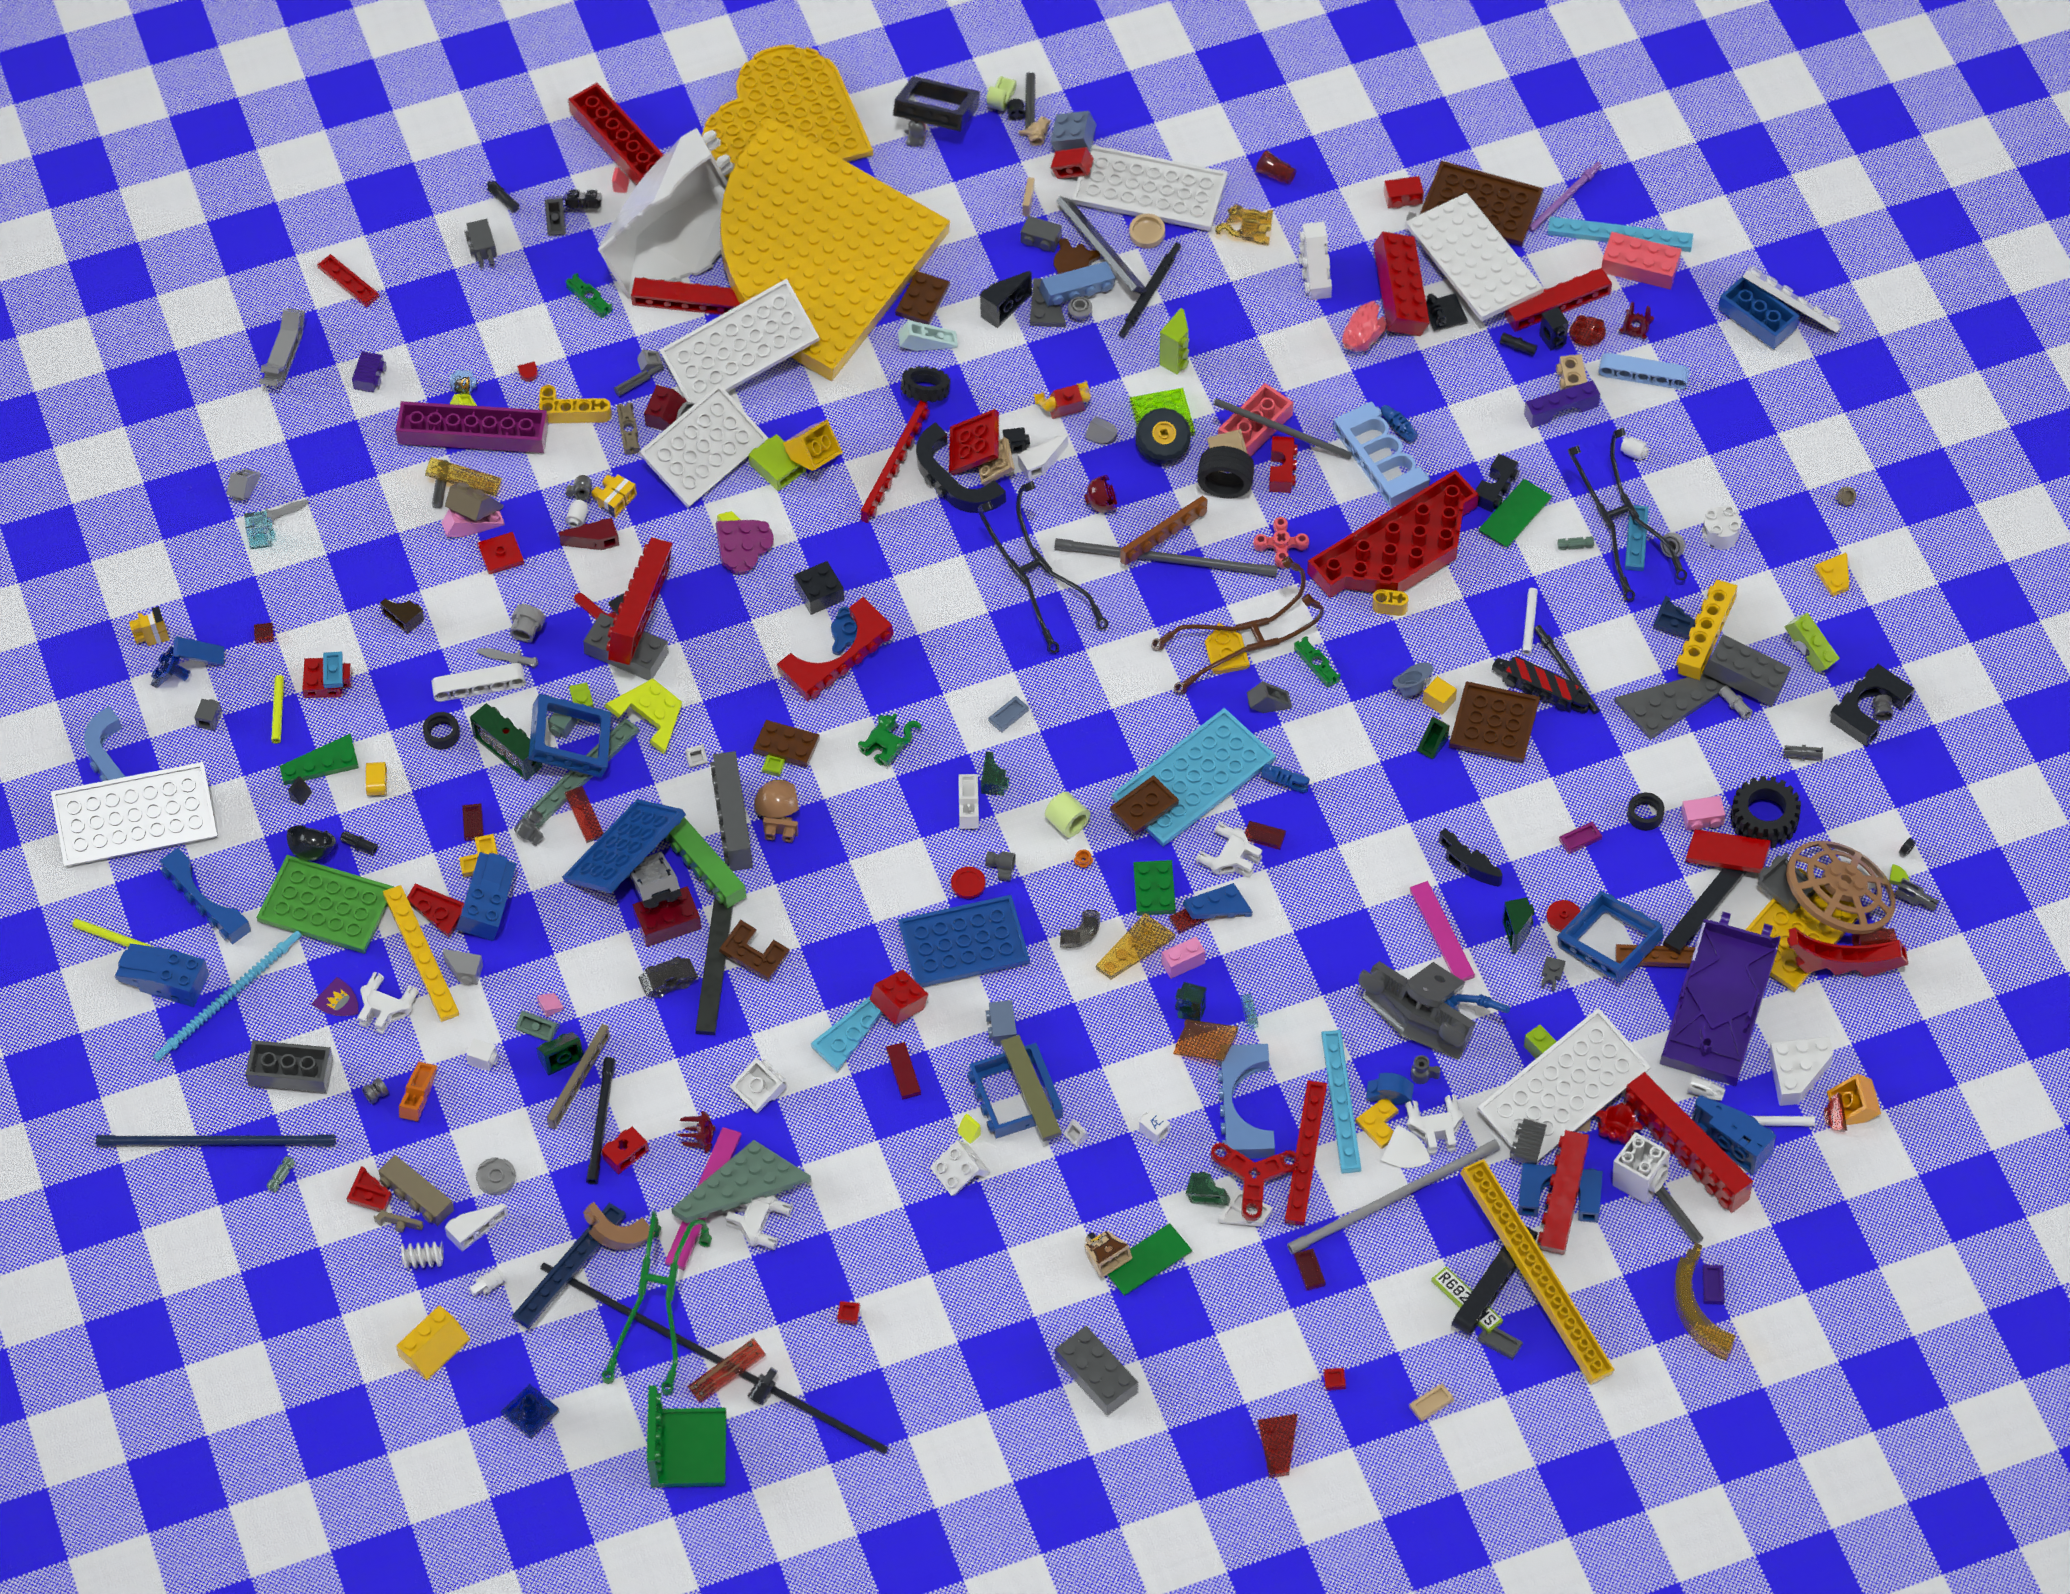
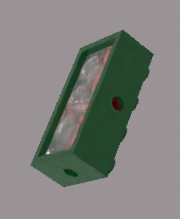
(504, 740)

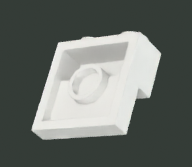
(758, 1084)

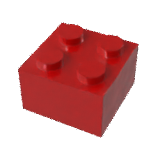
(899, 996)

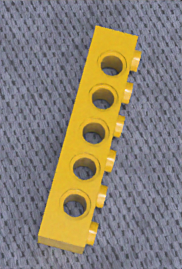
(1707, 629)

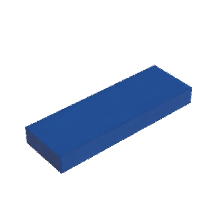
(198, 651)

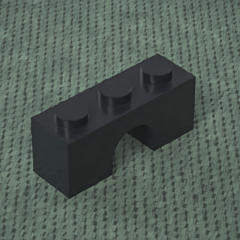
(1504, 472)

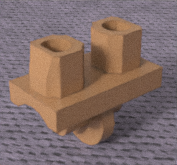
(780, 825)

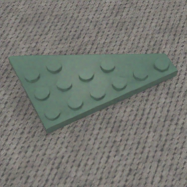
(744, 1177)

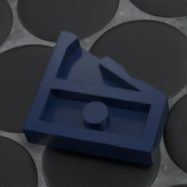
(1673, 620)

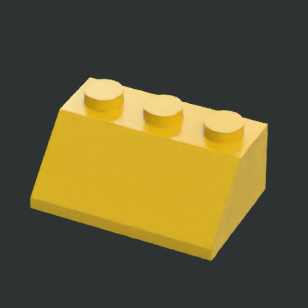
(813, 446)
(432, 1343)

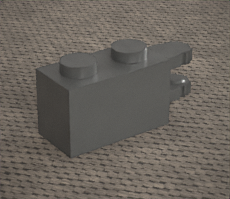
(481, 241)

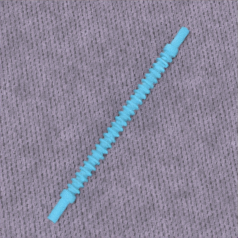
(173, 1043)

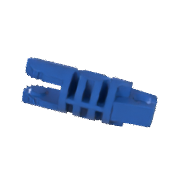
(1399, 423)
(1286, 778)

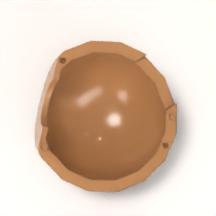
(776, 799)

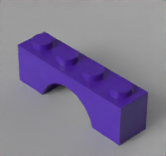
(1542, 409)

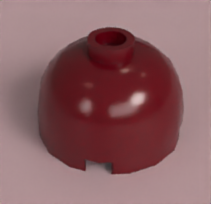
(1101, 495)

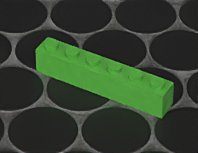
(706, 864)

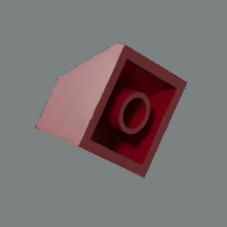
(663, 407)

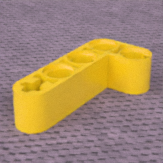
(573, 410)

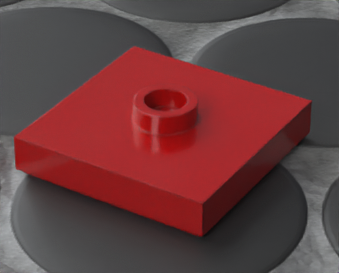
(500, 553)

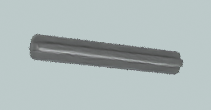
(1030, 99)
(1679, 1215)

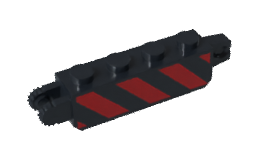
(1542, 683)

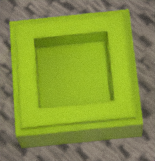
(773, 766)

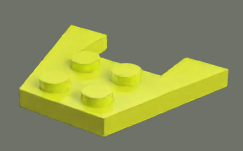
(653, 704)

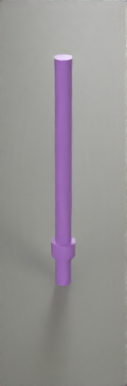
(1587, 175)

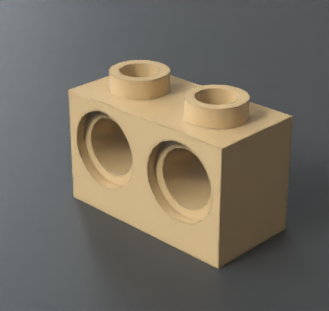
(1571, 371)

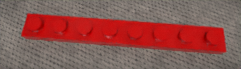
(893, 464)
(1306, 1149)

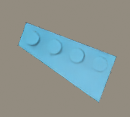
(844, 1036)

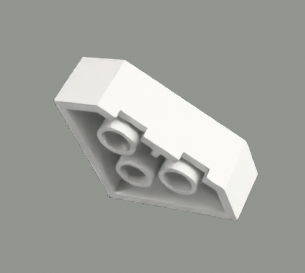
(1315, 260)
(1798, 1066)

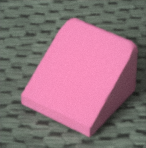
(549, 1004)

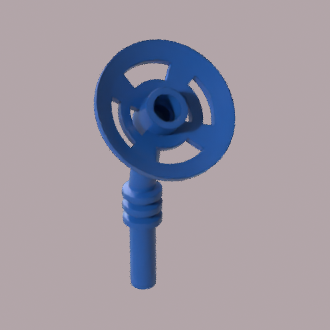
(1481, 1000)

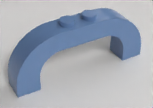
(97, 731)

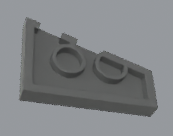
(1041, 313)

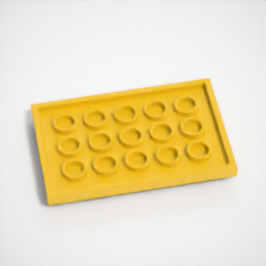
(1785, 967)

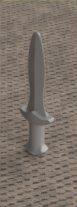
(289, 508)
(512, 657)

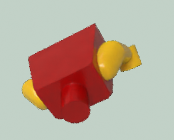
(1065, 400)

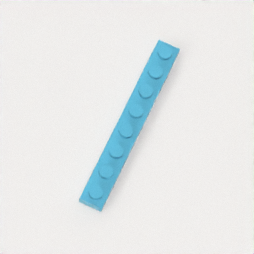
(1601, 232)

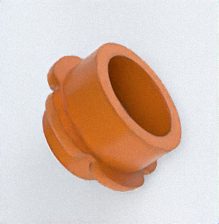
(1083, 854)

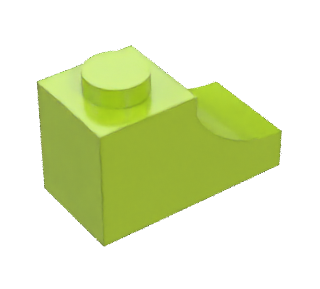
(581, 694)

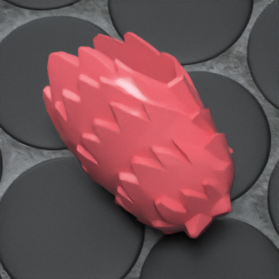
(1363, 328)

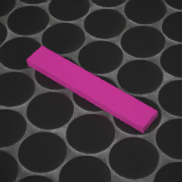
(1441, 931)

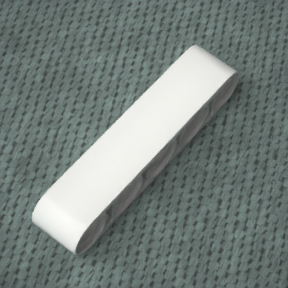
(478, 682)

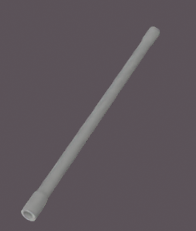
(1304, 1241)

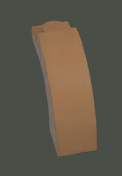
(615, 1236)

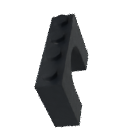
(1877, 682)

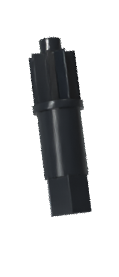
(504, 197)

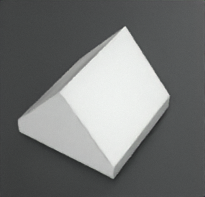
(696, 755)
(1076, 1133)

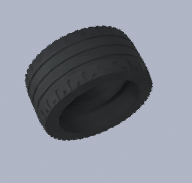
(1225, 484)

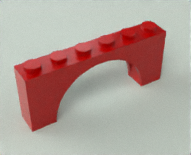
(812, 678)

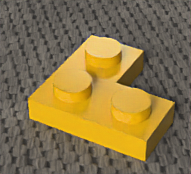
(484, 844)
(1374, 1122)

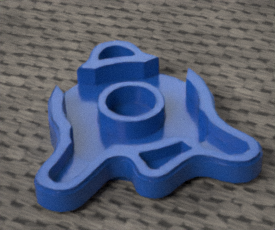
(843, 630)

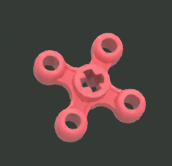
(1281, 541)

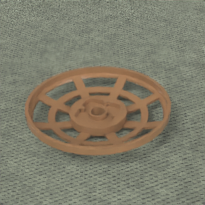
(1844, 883)

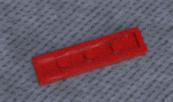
(348, 280)

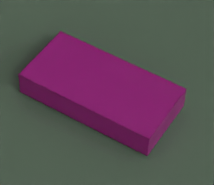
(1580, 837)

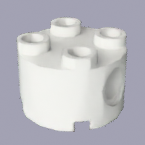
(1721, 527)

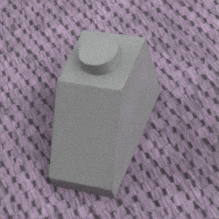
(242, 483)
(464, 966)

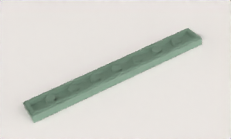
(555, 797)

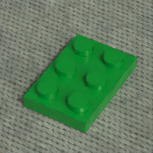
(1154, 887)

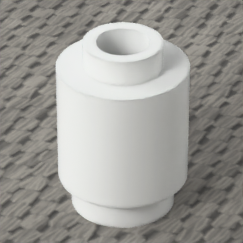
(1634, 448)
(576, 513)

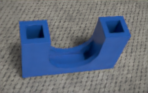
(1537, 1177)

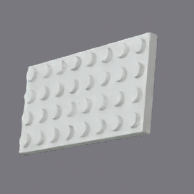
(1151, 185)
(1474, 257)
(740, 343)
(134, 814)
(1566, 1082)

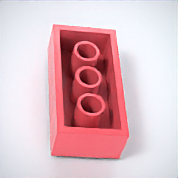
(1641, 260)
(1266, 403)

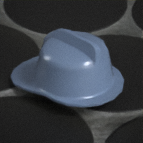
(1412, 680)

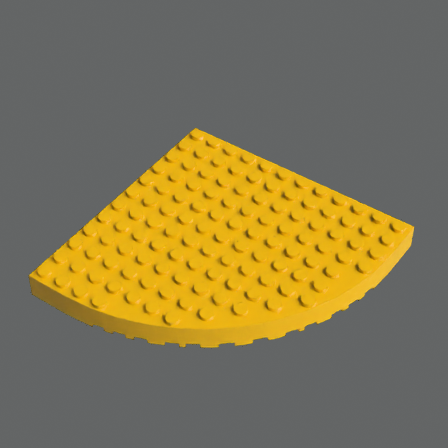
(826, 230)

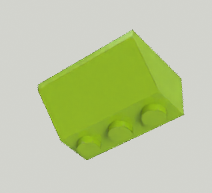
(1174, 343)

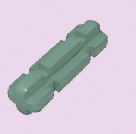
(1573, 543)
(280, 1174)

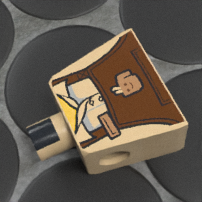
(1106, 1252)

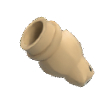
(1036, 131)

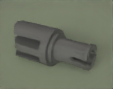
(1915, 894)

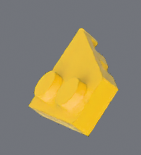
(1834, 574)

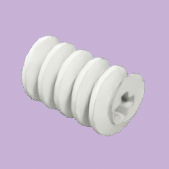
(422, 1255)

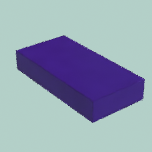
(1713, 1284)

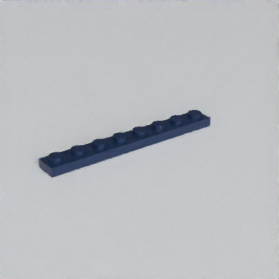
(563, 1272)

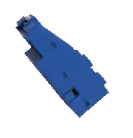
(486, 896)
(163, 973)
(1735, 1133)

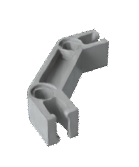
(284, 348)

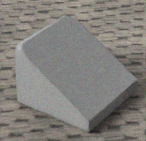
(648, 359)

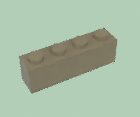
(415, 1190)

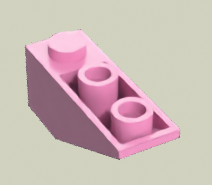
(461, 526)

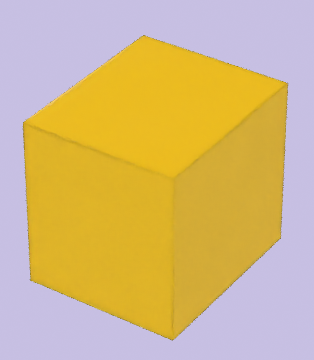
(1439, 695)

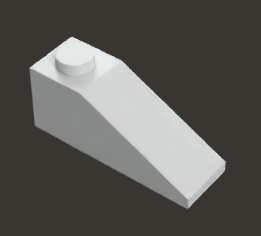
(471, 1226)

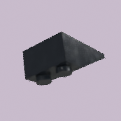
(1004, 298)

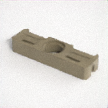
(629, 438)

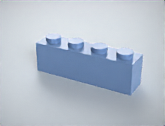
(1077, 283)

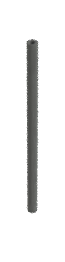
(1282, 428)

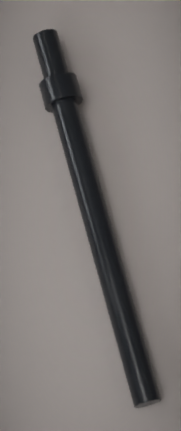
(1547, 642)

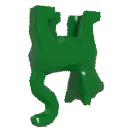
(885, 740)

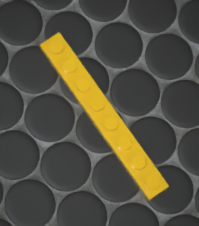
(421, 953)

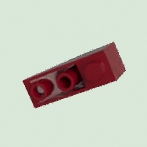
(594, 536)

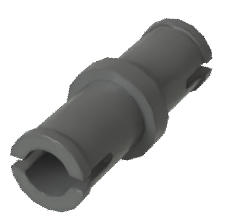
(1803, 752)

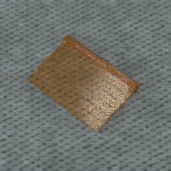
(1205, 1040)

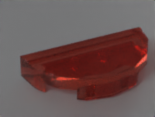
(1835, 1114)

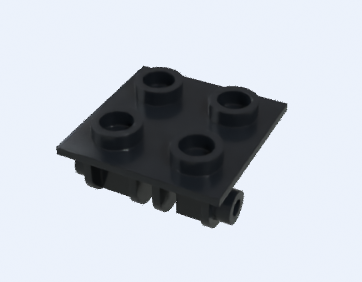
(571, 198)
(1444, 311)

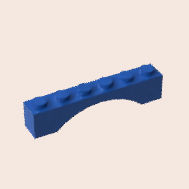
(228, 921)

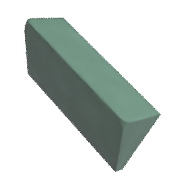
(537, 1026)

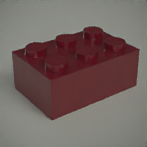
(667, 919)

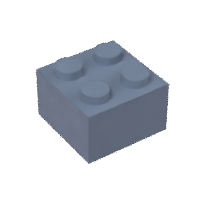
(1073, 131)

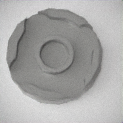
(496, 1176)

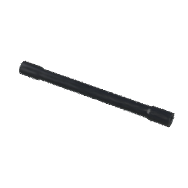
(594, 1166)

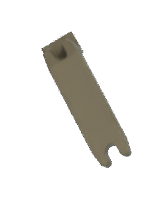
(400, 1221)

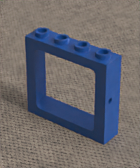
(564, 759)
(1606, 903)
(999, 1064)

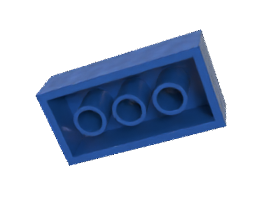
(1758, 312)

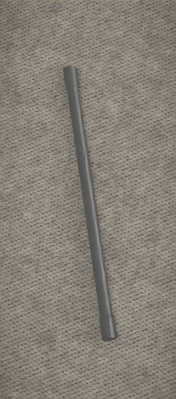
(1261, 569)

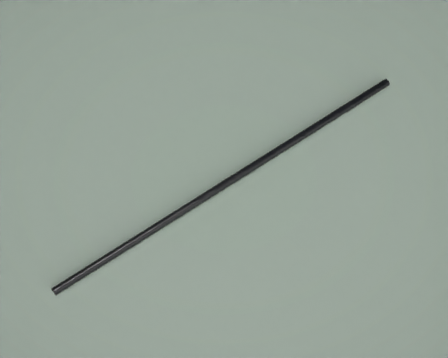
(717, 1359)

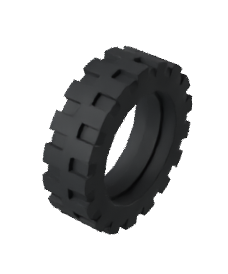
(925, 393)

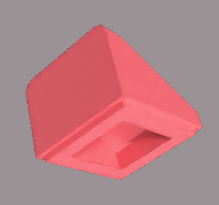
(620, 181)

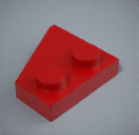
(369, 1192)

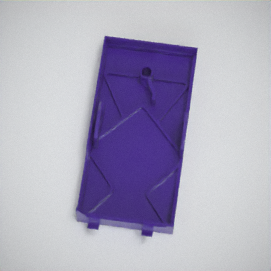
(1720, 1001)

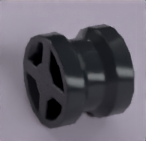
(1015, 109)

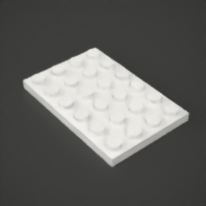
(703, 445)

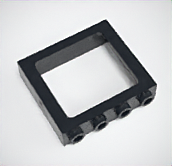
(934, 115)

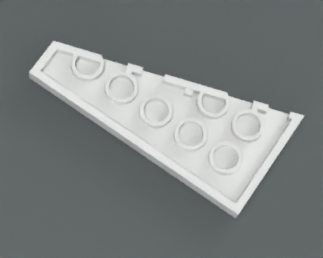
(1786, 294)

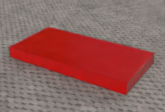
(1728, 851)

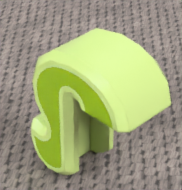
(1000, 94)

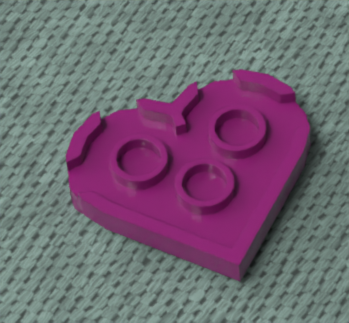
(742, 543)

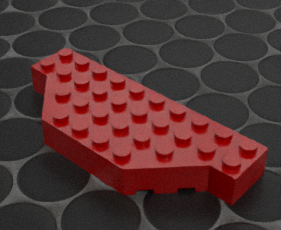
(1399, 544)

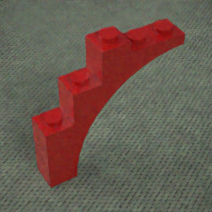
(1866, 959)

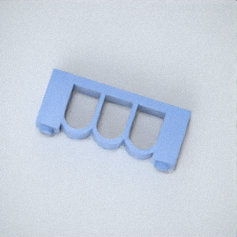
(1369, 418)

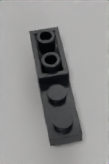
(1472, 864)

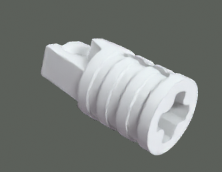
(1706, 1088)
(488, 1282)

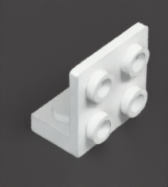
(958, 1167)

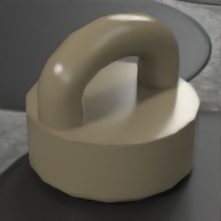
(1846, 496)

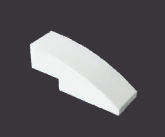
(968, 801)

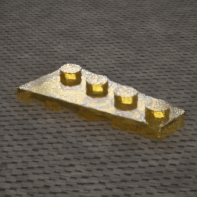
(1139, 942)

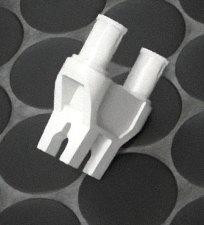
(1233, 854)
(383, 1006)
(1436, 1126)
(755, 1218)

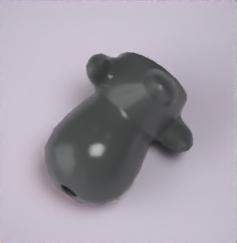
(916, 133)

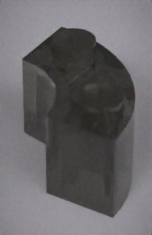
(667, 977)

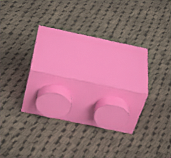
(1703, 813)
(1183, 957)

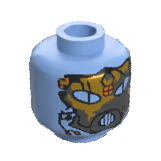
(463, 381)

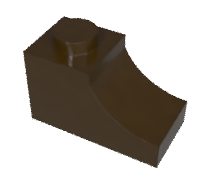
(404, 615)

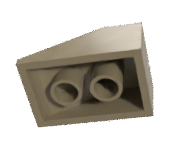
(471, 502)

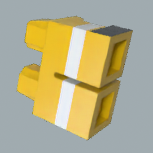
(615, 495)
(149, 628)

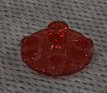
(1587, 331)

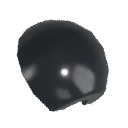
(309, 843)

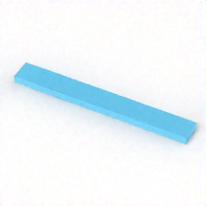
(1341, 1101)

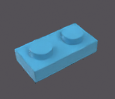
(333, 669)

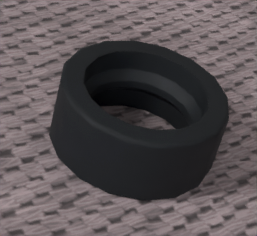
(441, 718)
(1642, 823)

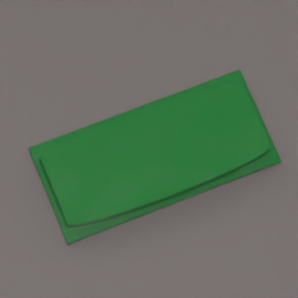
(1515, 513)
(1150, 1258)

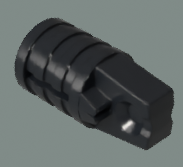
(763, 1386)

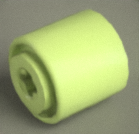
(1067, 814)

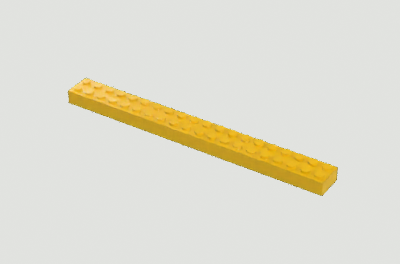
(1537, 1271)

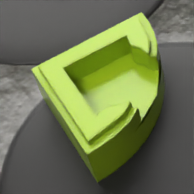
(1897, 874)

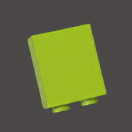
(774, 463)

